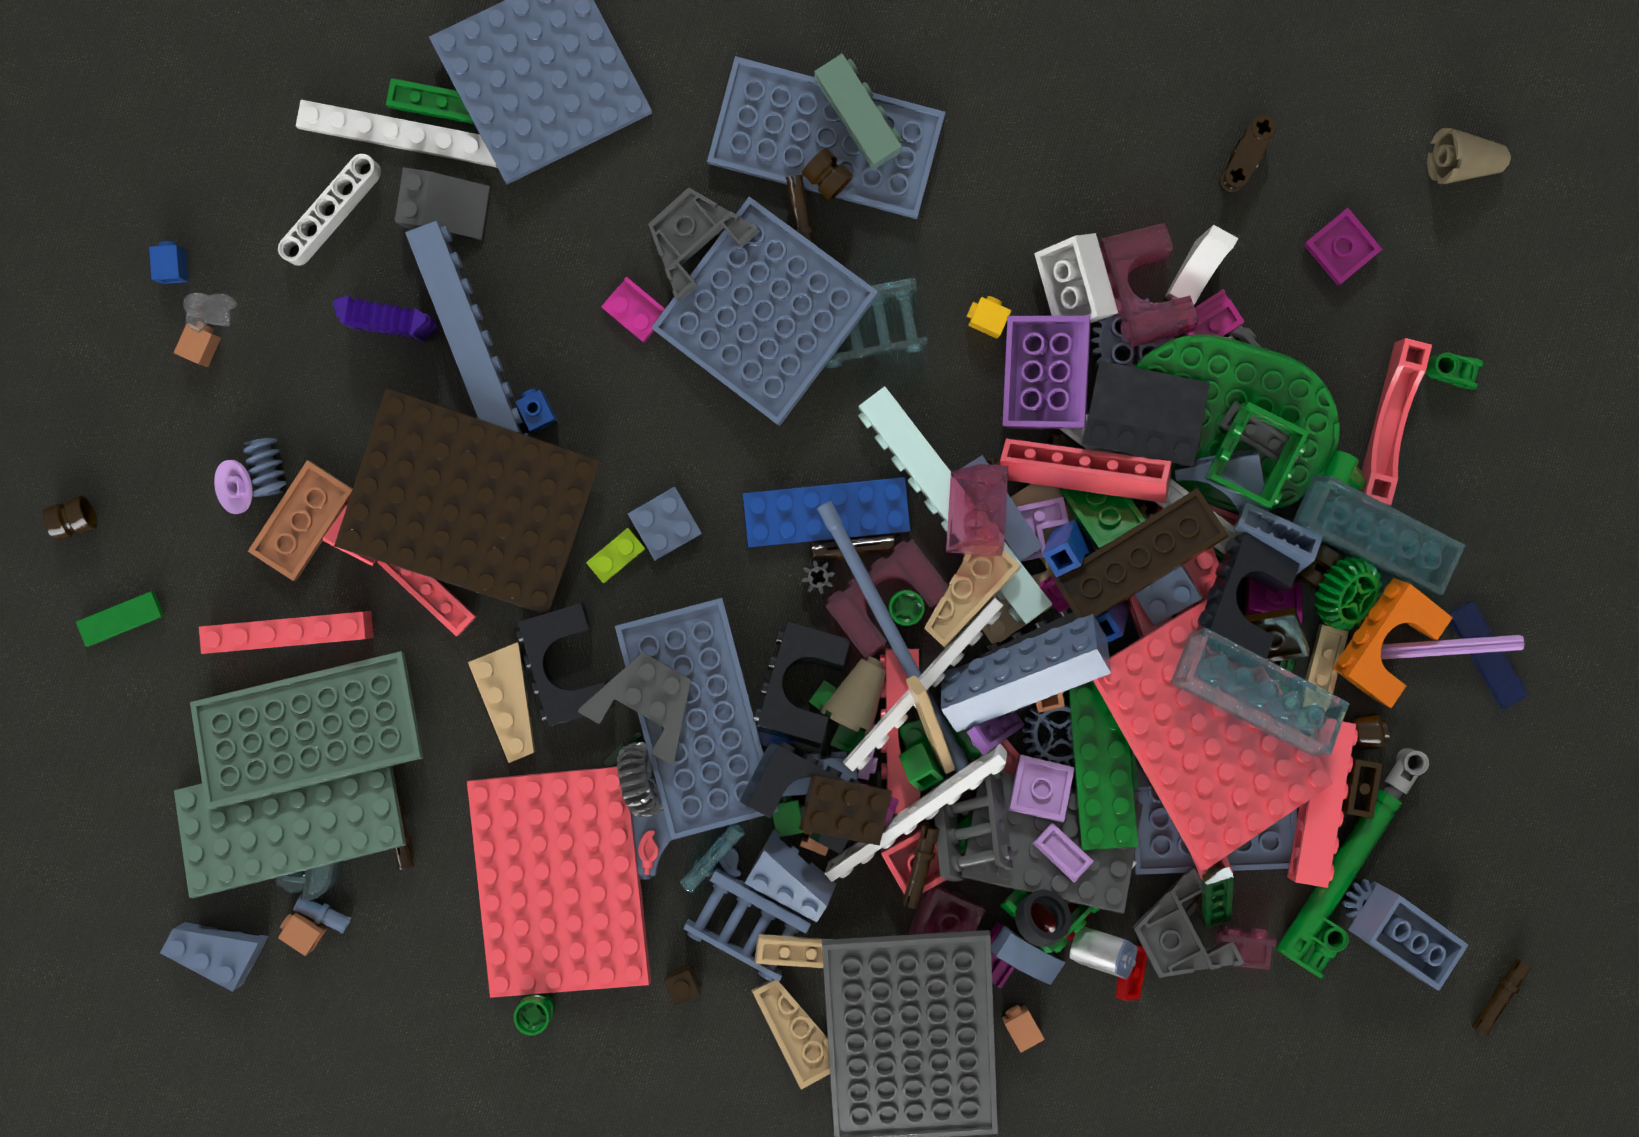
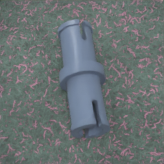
(322, 914)

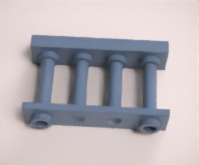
(746, 897)

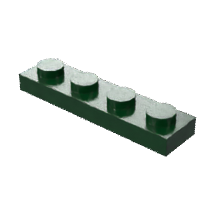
(1217, 896)

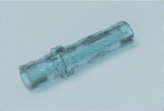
(705, 865)

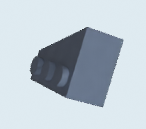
(214, 953)

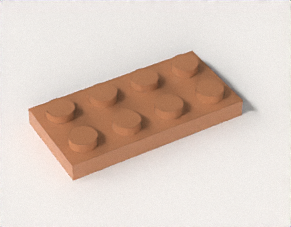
(301, 520)

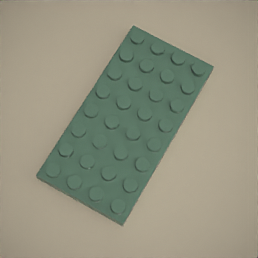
(305, 730)
(286, 830)

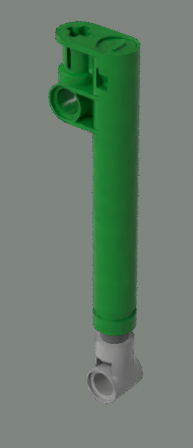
(1308, 934)

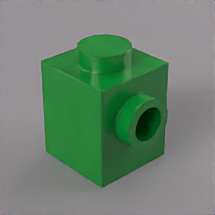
(921, 767)
(789, 816)

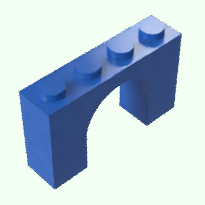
(1065, 552)

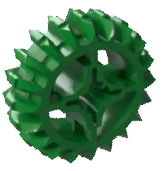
(1348, 593)

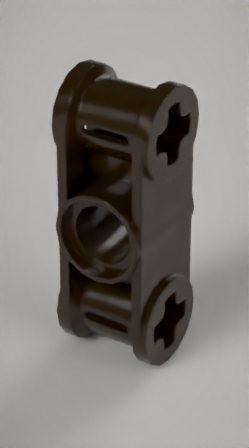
(1247, 153)

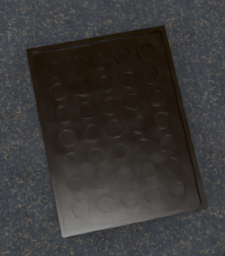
(466, 501)

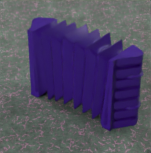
(384, 319)

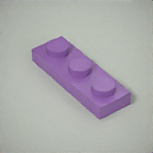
(994, 731)

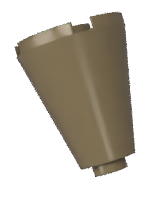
(1464, 156)
(858, 696)

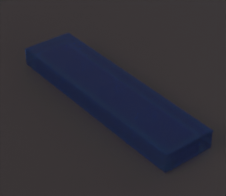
(1492, 665)

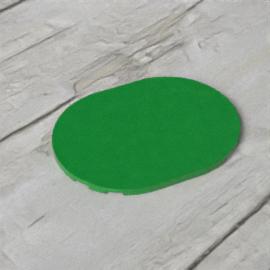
(1255, 376)

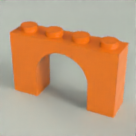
(1362, 657)

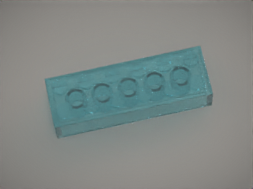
(1379, 534)
(1260, 692)

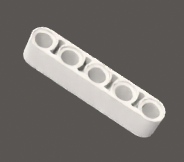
(316, 213)

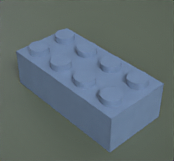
(1408, 936)

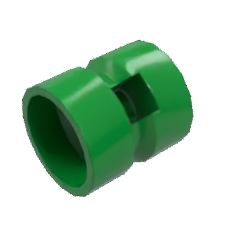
(906, 607)
(534, 1013)

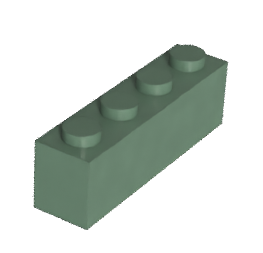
(857, 111)

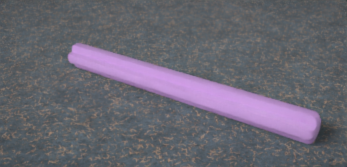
(1452, 647)

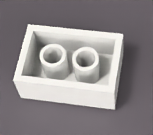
(1076, 278)

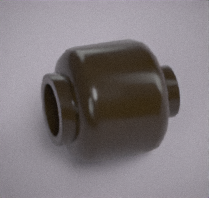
(1371, 731)

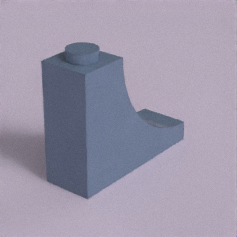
(1242, 469)
(1280, 534)
(662, 837)

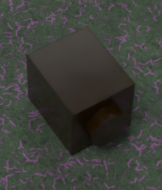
(682, 984)

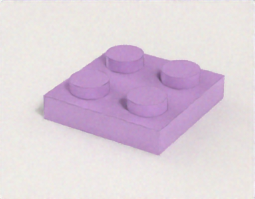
(1041, 788)

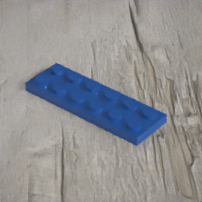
(793, 515)

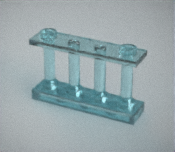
(903, 292)

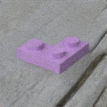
(1042, 516)

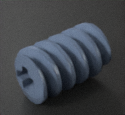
(264, 468)

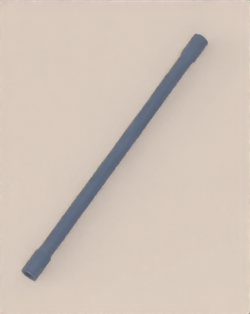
(835, 526)

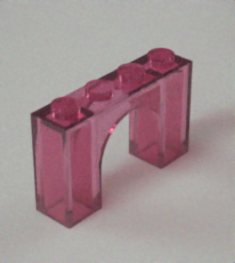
(1141, 319)
(905, 564)

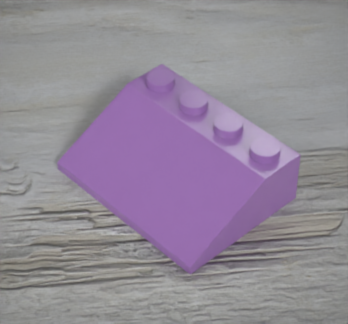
(1046, 372)

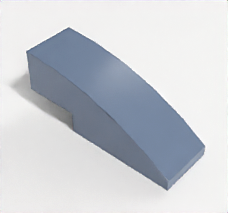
(1026, 956)

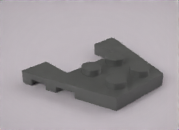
(686, 228)
(652, 691)
(1172, 940)

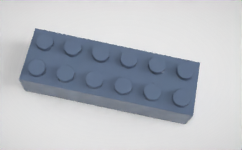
(1025, 673)

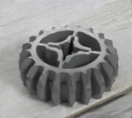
(638, 780)

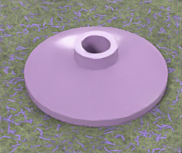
(233, 486)

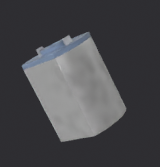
(1103, 952)

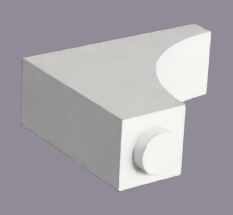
(1201, 263)

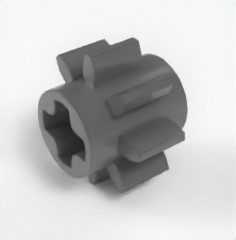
(819, 585)

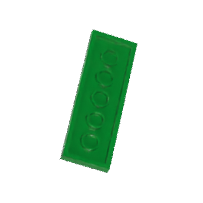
(1101, 773)

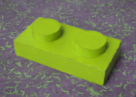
(616, 555)

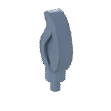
(730, 862)

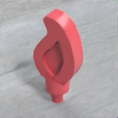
(648, 850)

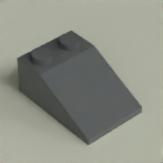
(444, 199)

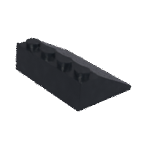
(1146, 413)

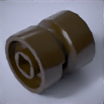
(827, 174)
(66, 519)
(1323, 560)

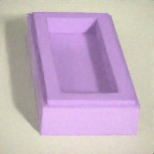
(1063, 852)

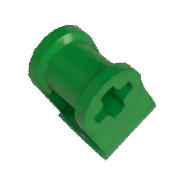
(1458, 370)

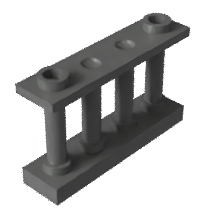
(950, 837)

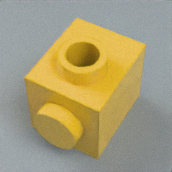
(988, 316)

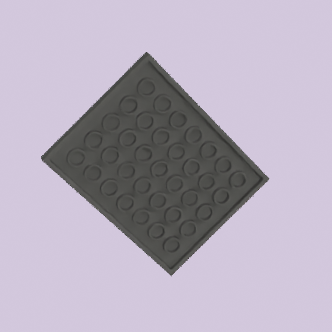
(911, 1035)

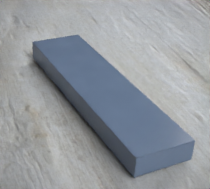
(1017, 531)

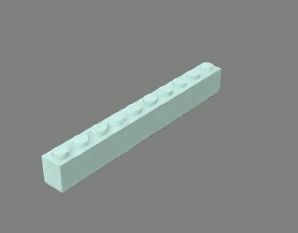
(933, 478)

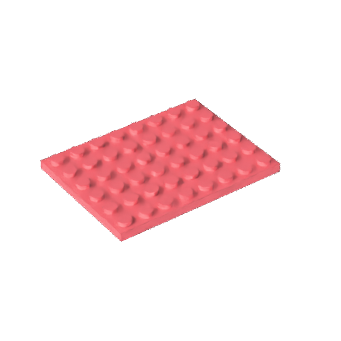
(1207, 766)
(558, 883)

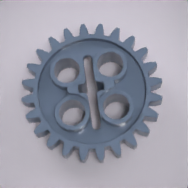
(1111, 340)

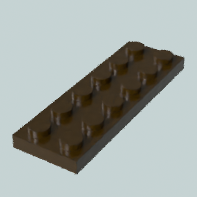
(1142, 556)

